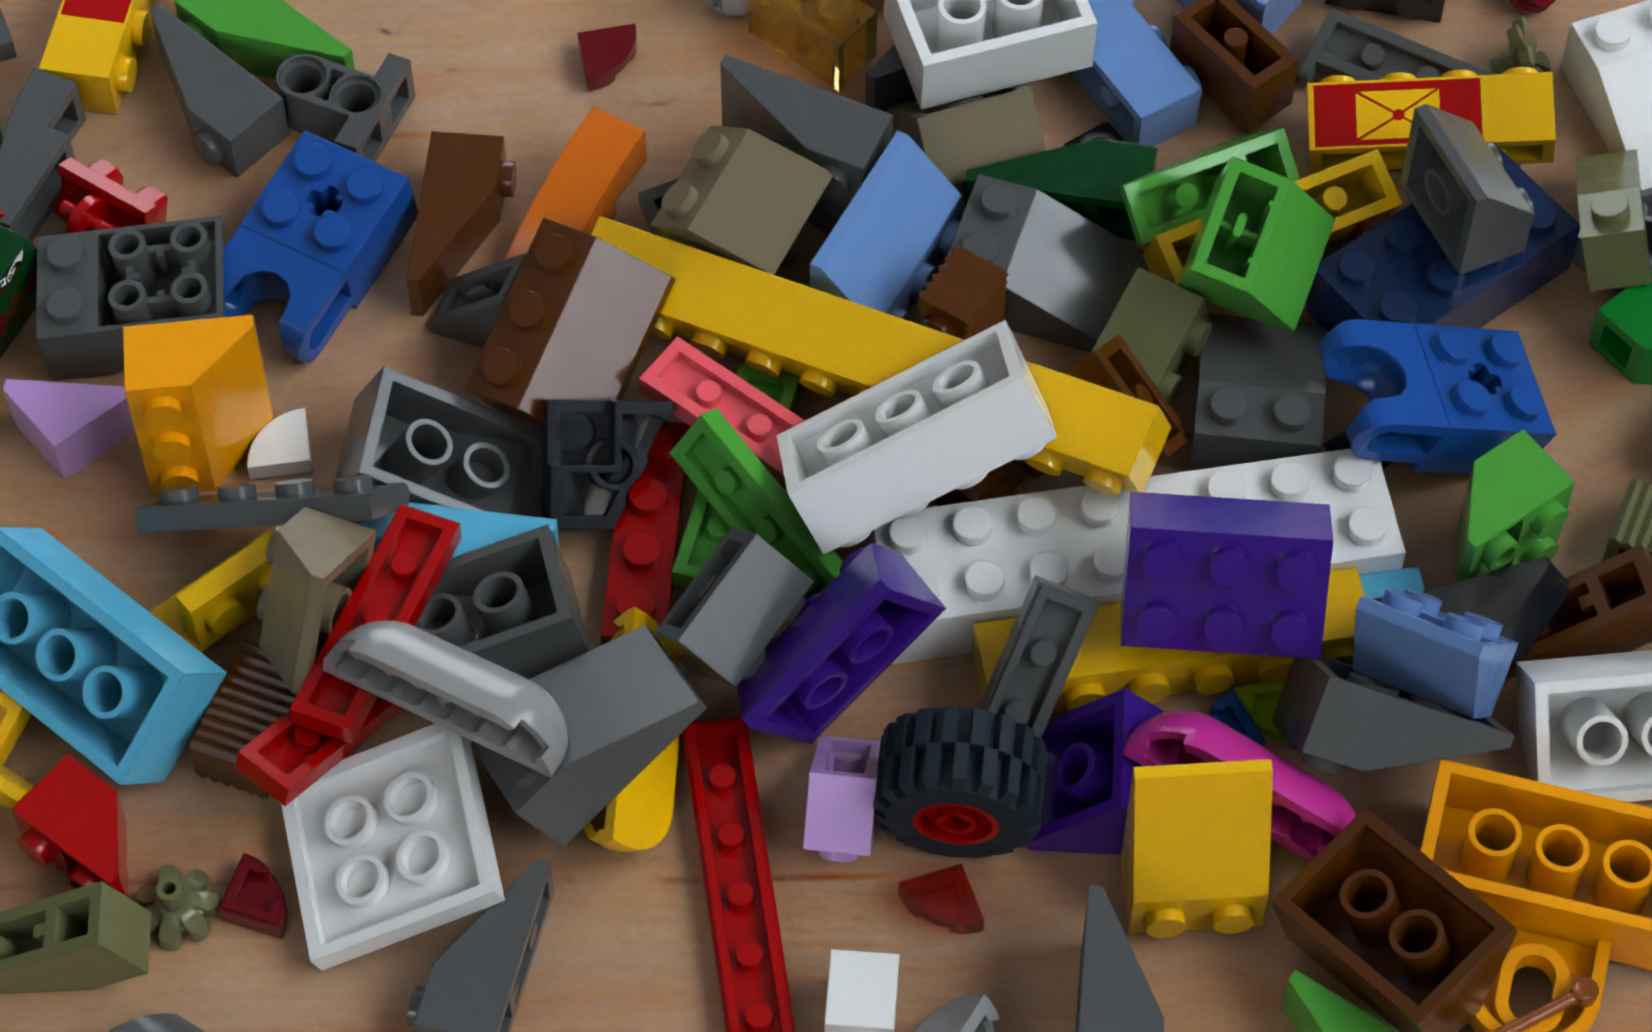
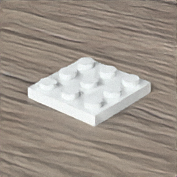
(391, 845)

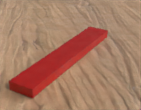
(737, 877)

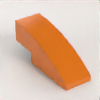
(586, 177)

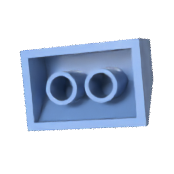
(890, 232)

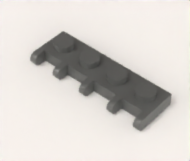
(1369, 52)
(241, 506)

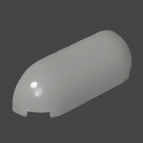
(454, 691)

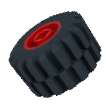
(960, 782)

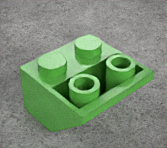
(1257, 245)
(1511, 508)

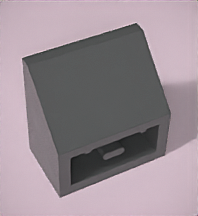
(734, 608)

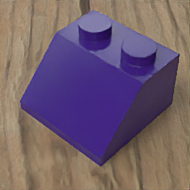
(1089, 775)

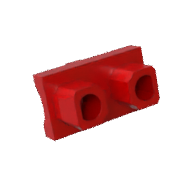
(96, 199)

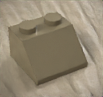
(973, 130)
(741, 198)
(310, 582)

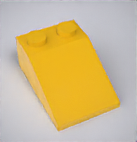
(1197, 847)

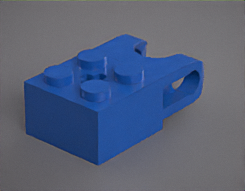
(317, 240)
(1435, 391)

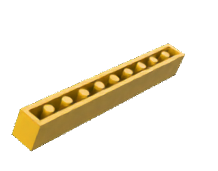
(855, 347)

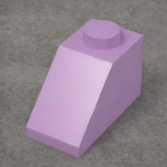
(842, 798)

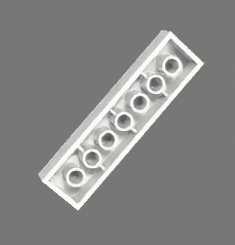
(988, 550)

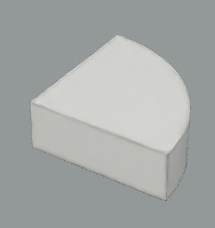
(281, 447)

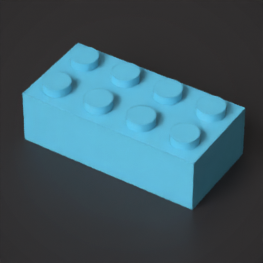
(96, 661)

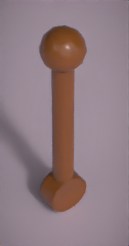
(1582, 993)

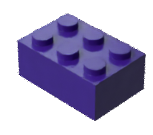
(1226, 575)

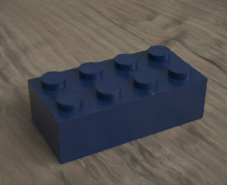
(1405, 276)

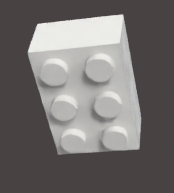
(987, 45)

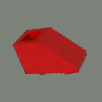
(76, 826)

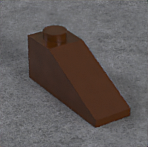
(457, 209)
(1603, 612)

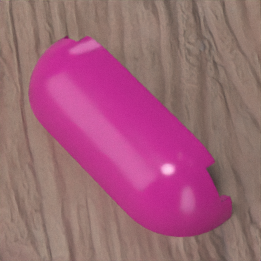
(1304, 808)

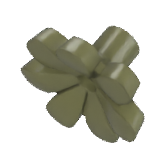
(1521, 51)
(179, 906)

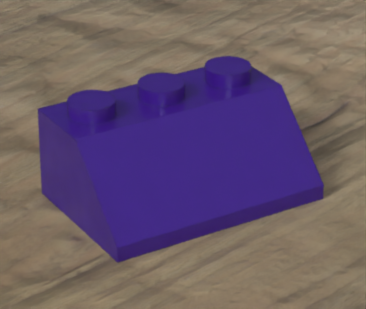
(838, 645)

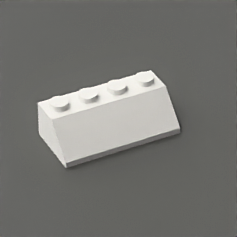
(914, 438)
(1589, 723)

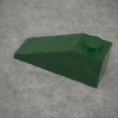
(1079, 177)

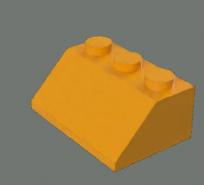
(195, 398)

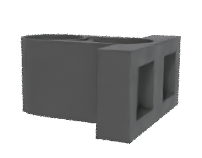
(346, 103)

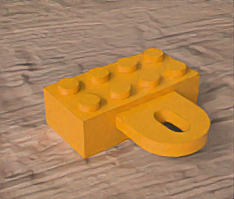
(1555, 866)

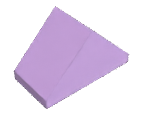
(69, 420)

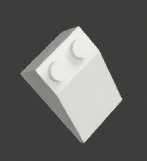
(1611, 75)

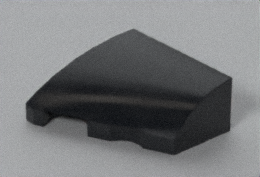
(595, 456)

